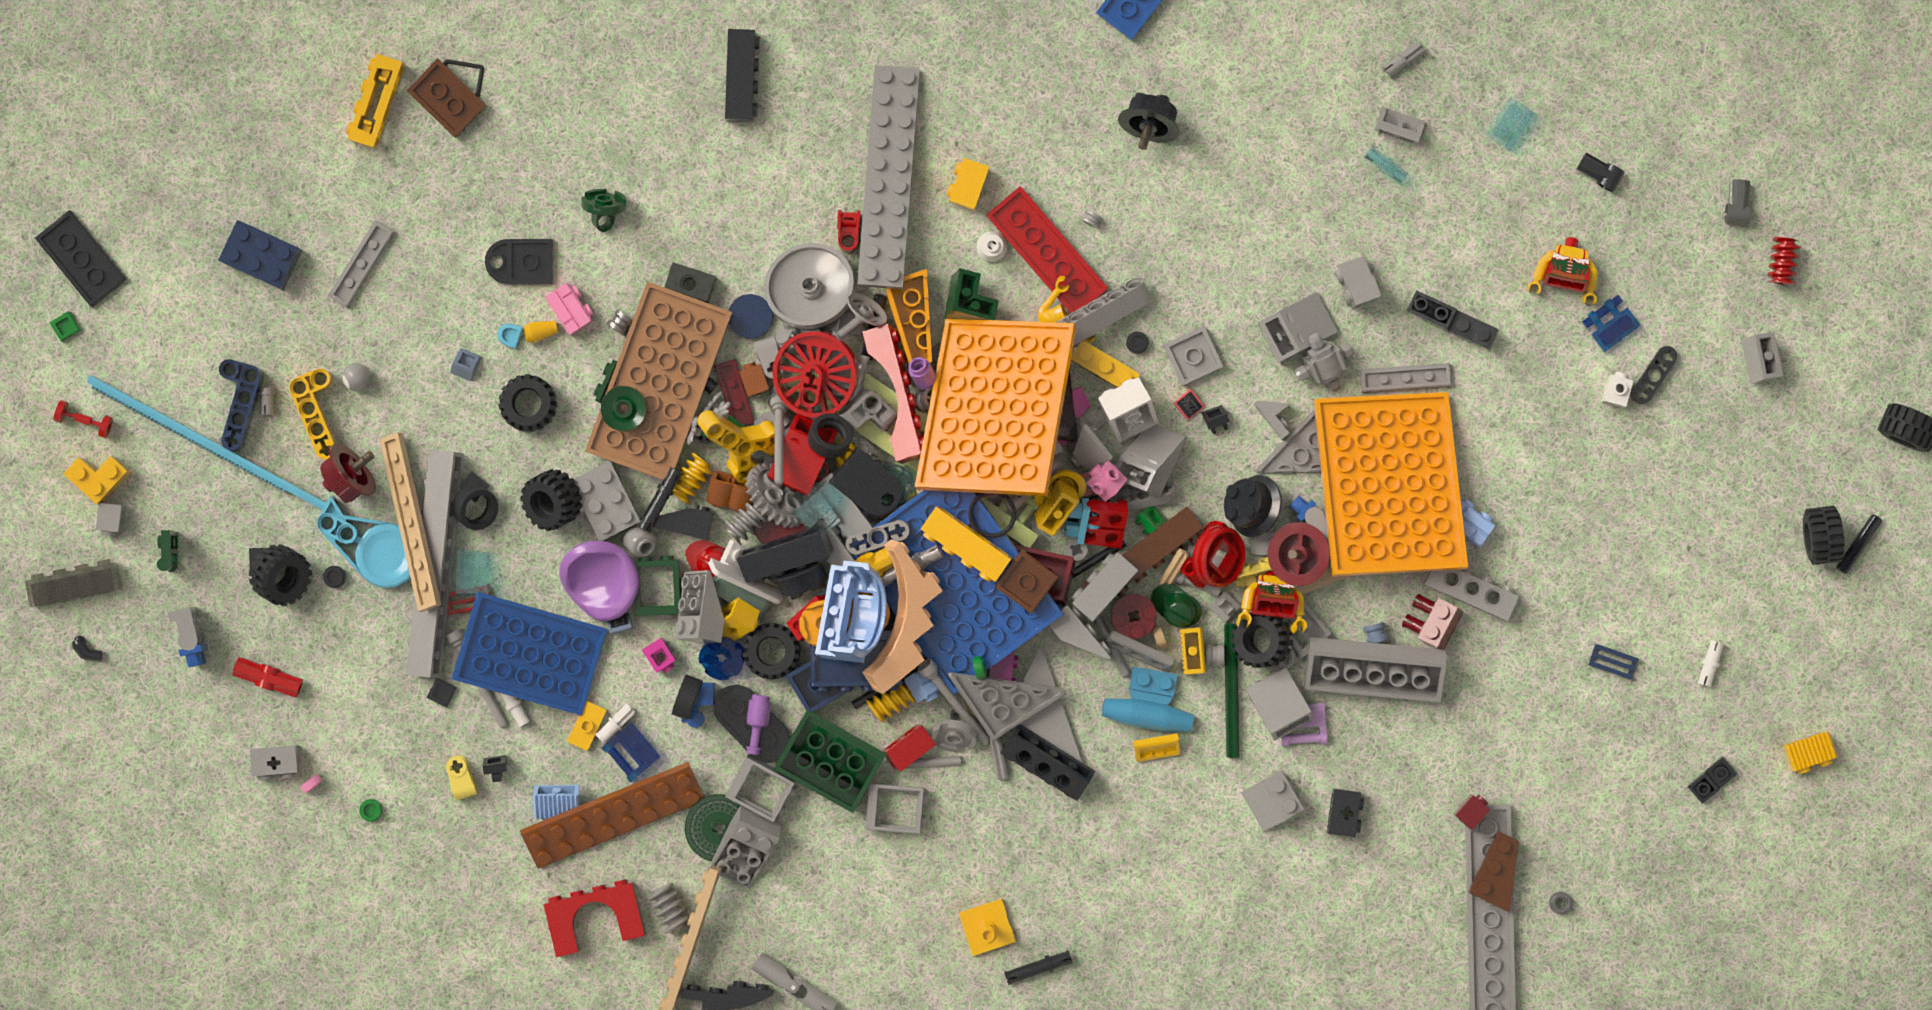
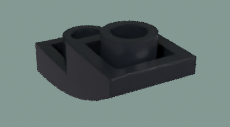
(1712, 779)

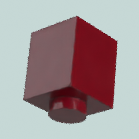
(1472, 811)

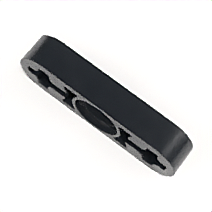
(1668, 364)

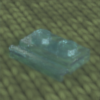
(1511, 124)
(472, 573)

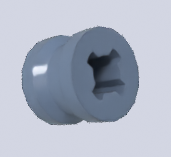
(1376, 633)

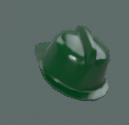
(1176, 605)

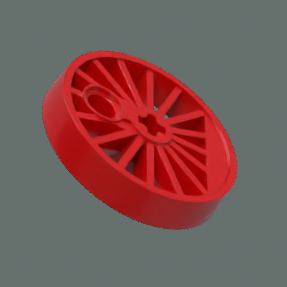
(808, 380)

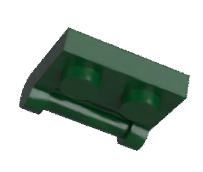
(169, 550)

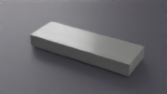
(1139, 651)

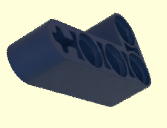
(237, 406)

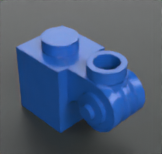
(705, 697)

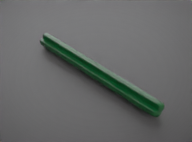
(1231, 693)

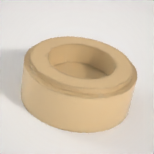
(1159, 637)

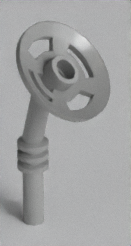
(862, 315)

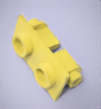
(1249, 572)

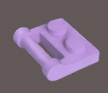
(1318, 713)

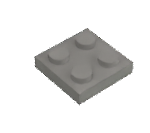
(1193, 356)

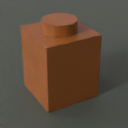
(754, 379)

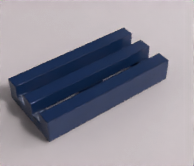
(1631, 667)

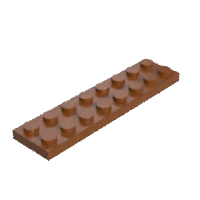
(612, 815)

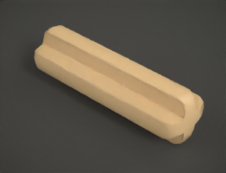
(1174, 567)

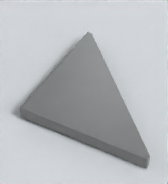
(1297, 452)
(1003, 703)
(1051, 721)

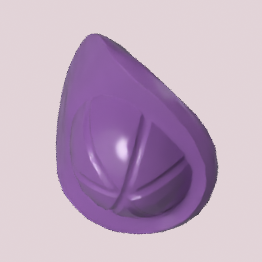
(600, 579)

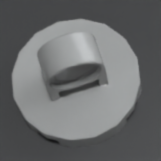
(954, 734)

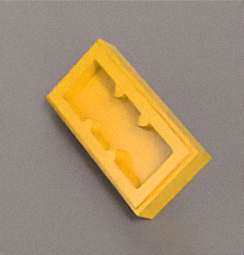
(587, 726)
(1157, 747)

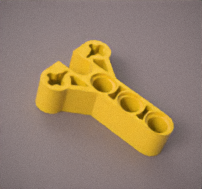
(738, 441)

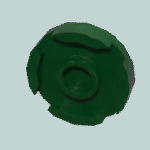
(603, 204)

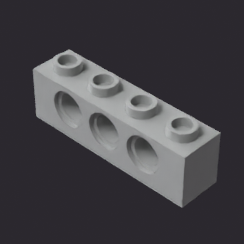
(1501, 609)

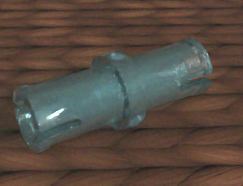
(1385, 165)

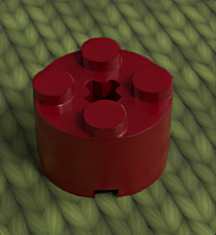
(1146, 613)

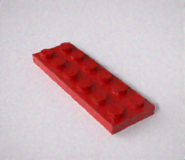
(1046, 250)

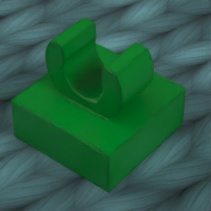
(1150, 519)

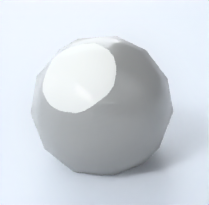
(356, 377)

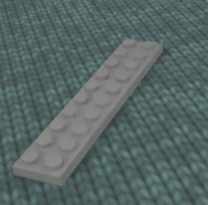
(888, 177)
(1488, 926)

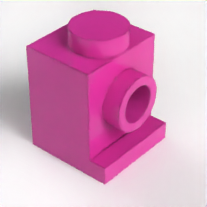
(653, 650)

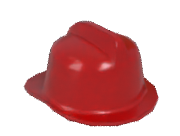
(699, 554)

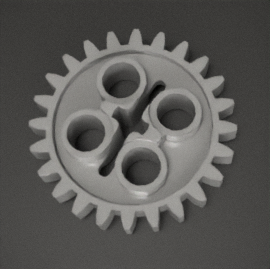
(773, 499)

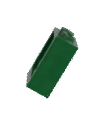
(659, 610)

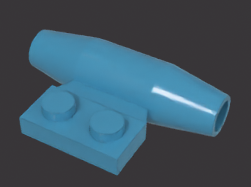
(1149, 705)

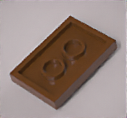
(446, 98)

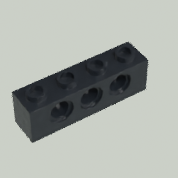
(1061, 768)

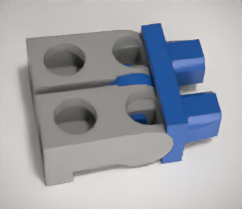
(1310, 514)
(190, 635)

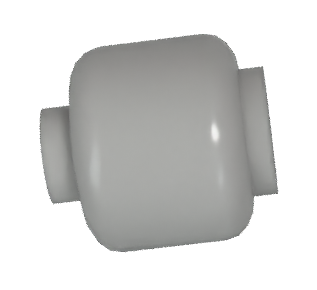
(639, 542)

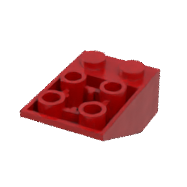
(800, 461)

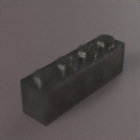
(73, 585)

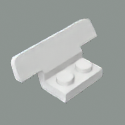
(730, 571)

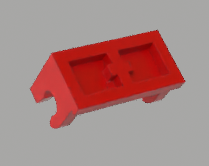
(908, 747)

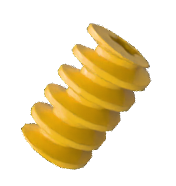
(690, 478)
(891, 701)

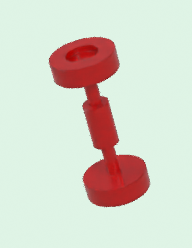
(61, 411)

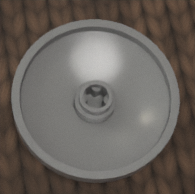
(809, 285)

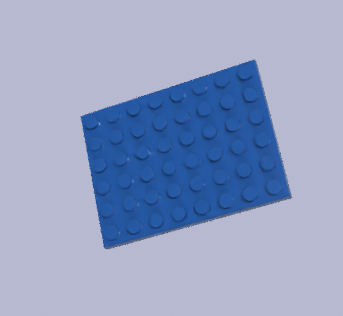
(970, 612)

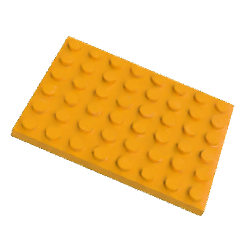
(996, 407)
(1390, 484)

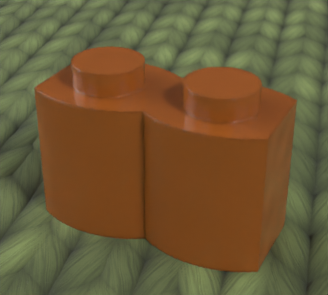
(727, 492)

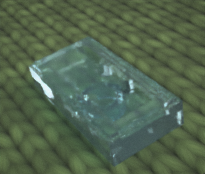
(818, 505)

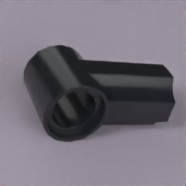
(1605, 174)

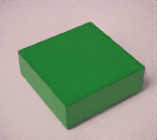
(65, 326)

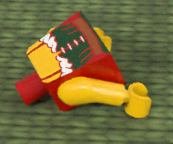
(1567, 269)
(1273, 598)

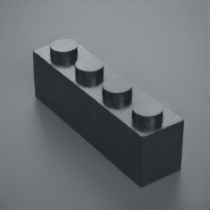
(740, 75)
(784, 554)

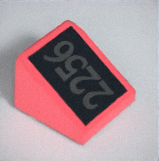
(1188, 404)

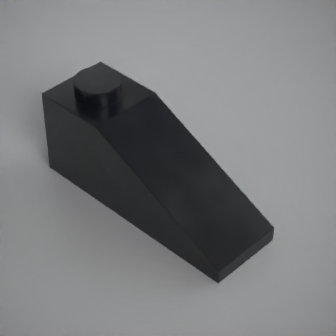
(688, 522)

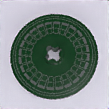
(702, 819)

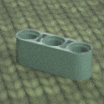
(731, 591)

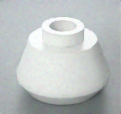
(998, 251)

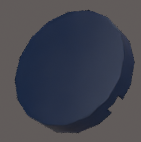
(750, 316)

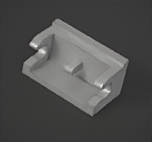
(1399, 125)

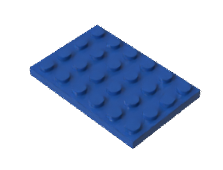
(529, 653)

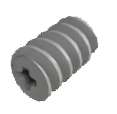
(745, 522)
(669, 908)

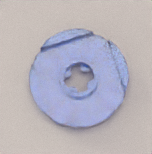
(728, 668)

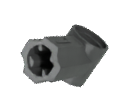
(1737, 207)

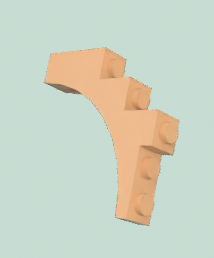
(912, 621)

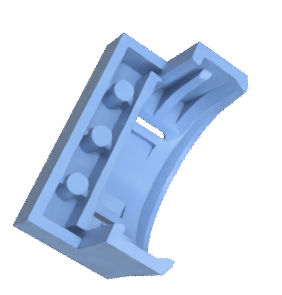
(867, 614)

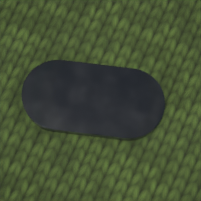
(734, 710)

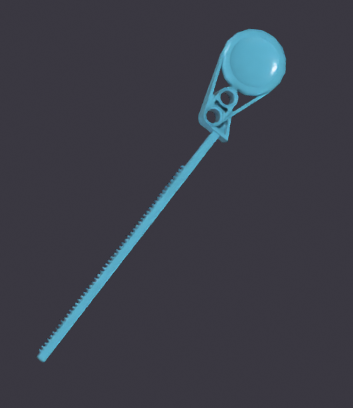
(378, 552)

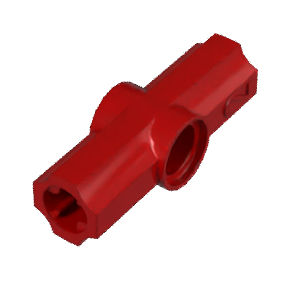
(267, 677)

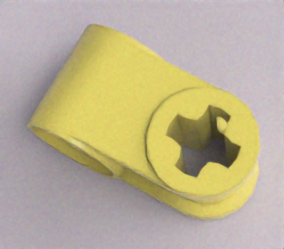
(462, 782)

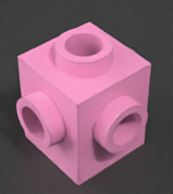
(1106, 480)

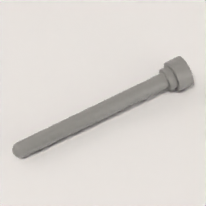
(779, 409)
(456, 638)
(929, 670)

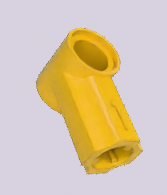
(878, 561)

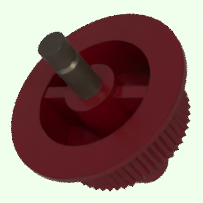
(347, 473)
(1298, 554)

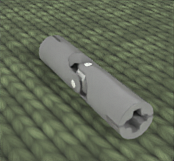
(783, 978)

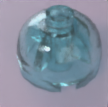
(907, 477)

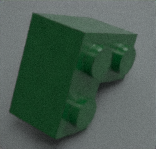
(964, 301)

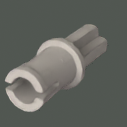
(1403, 59)

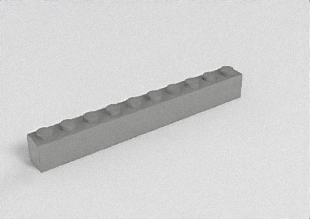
(440, 526)

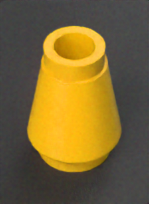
(539, 330)

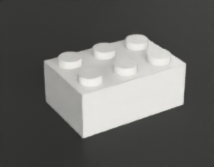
(1128, 409)

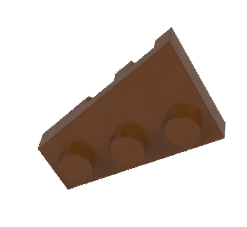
(1497, 872)

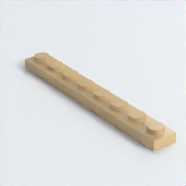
(410, 522)
(691, 939)

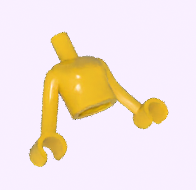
(1057, 312)

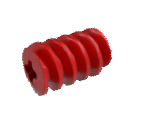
(1783, 261)

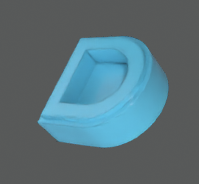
(510, 335)

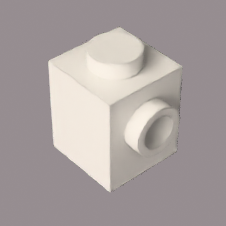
(1617, 390)

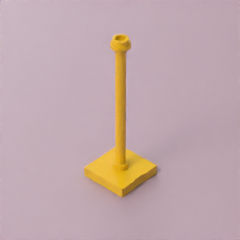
(987, 927)

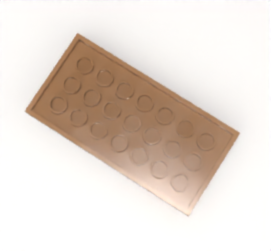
(669, 364)

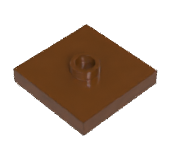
(1027, 581)

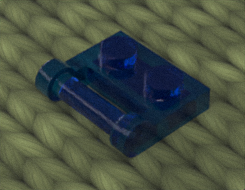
(637, 747)

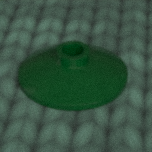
(611, 408)

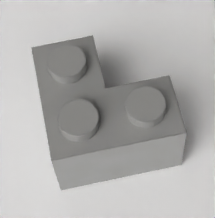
(1358, 282)

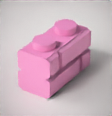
(569, 308)

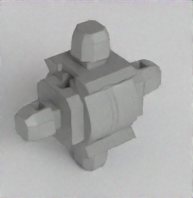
(1324, 362)

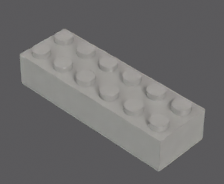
(1375, 669)

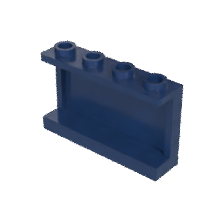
(844, 674)

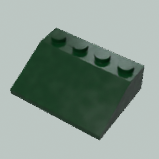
(829, 761)

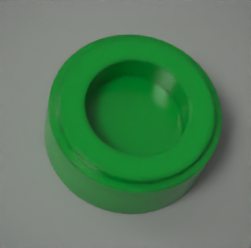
(979, 667)
(370, 810)

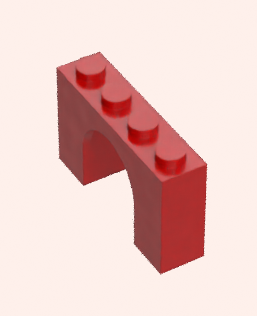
(562, 912)

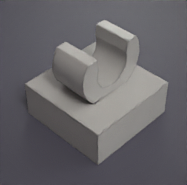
(1224, 606)

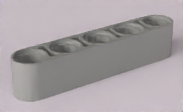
(1108, 309)

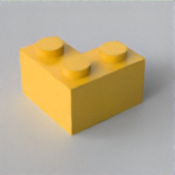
(97, 483)

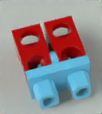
(1098, 523)

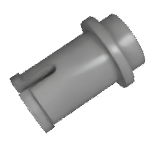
(267, 400)

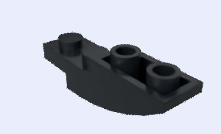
(1452, 320)
(737, 995)

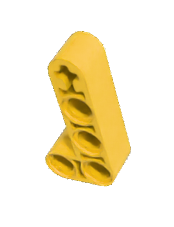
(317, 416)

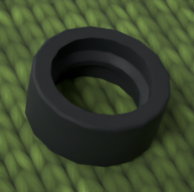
(825, 449)
(486, 517)
(687, 697)

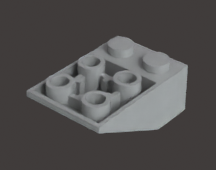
(1290, 328)
(1151, 459)
(699, 610)
(1072, 631)
(746, 846)

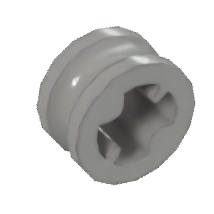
(1092, 219)

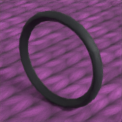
(992, 535)

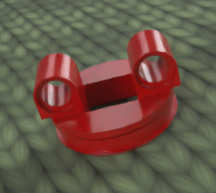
(1202, 571)

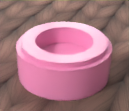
(311, 783)

